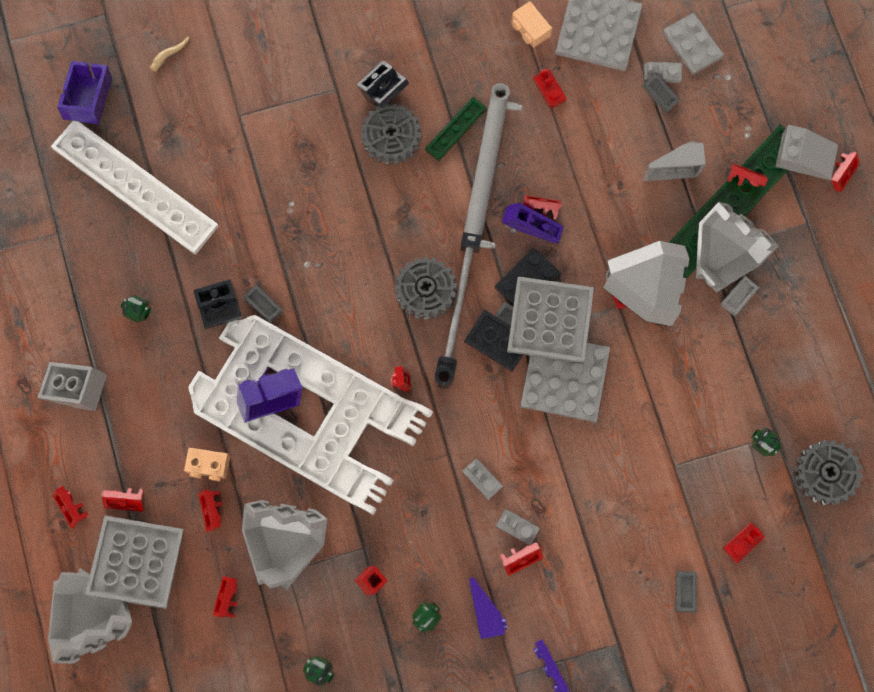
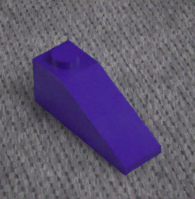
(532, 223)
(487, 615)

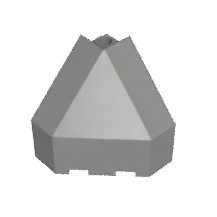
(729, 247)
(650, 281)
(281, 540)
(81, 621)

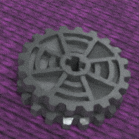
(391, 148)
(430, 274)
(841, 466)

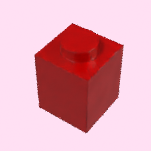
(371, 580)

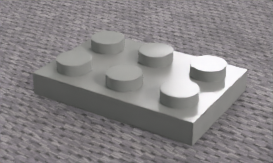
(693, 43)

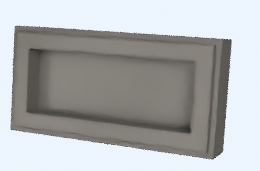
(739, 296)

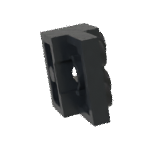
(382, 84)
(218, 304)

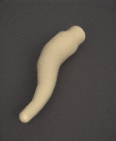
(160, 58)

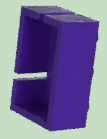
(84, 94)
(269, 394)

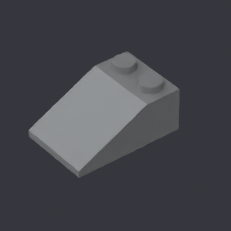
(806, 153)
(680, 163)
(72, 385)

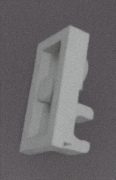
(666, 71)
(482, 479)
(517, 527)

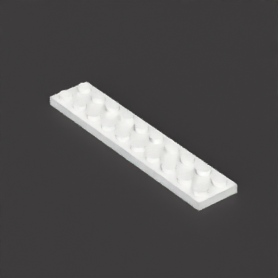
(135, 186)

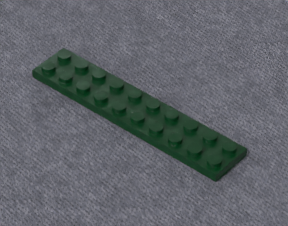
(740, 198)

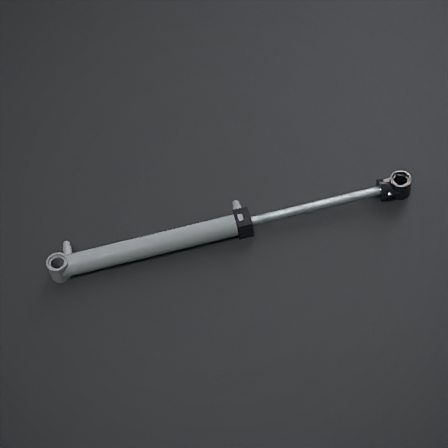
(476, 215)

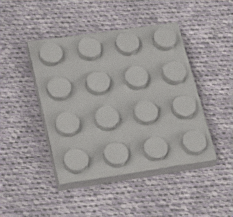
(599, 31)
(550, 319)
(567, 386)
(135, 562)

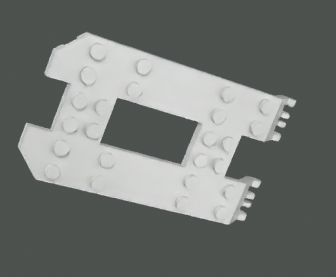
(318, 457)

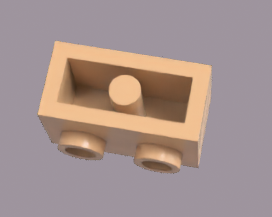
(531, 24)
(207, 463)

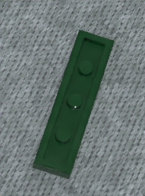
(455, 129)

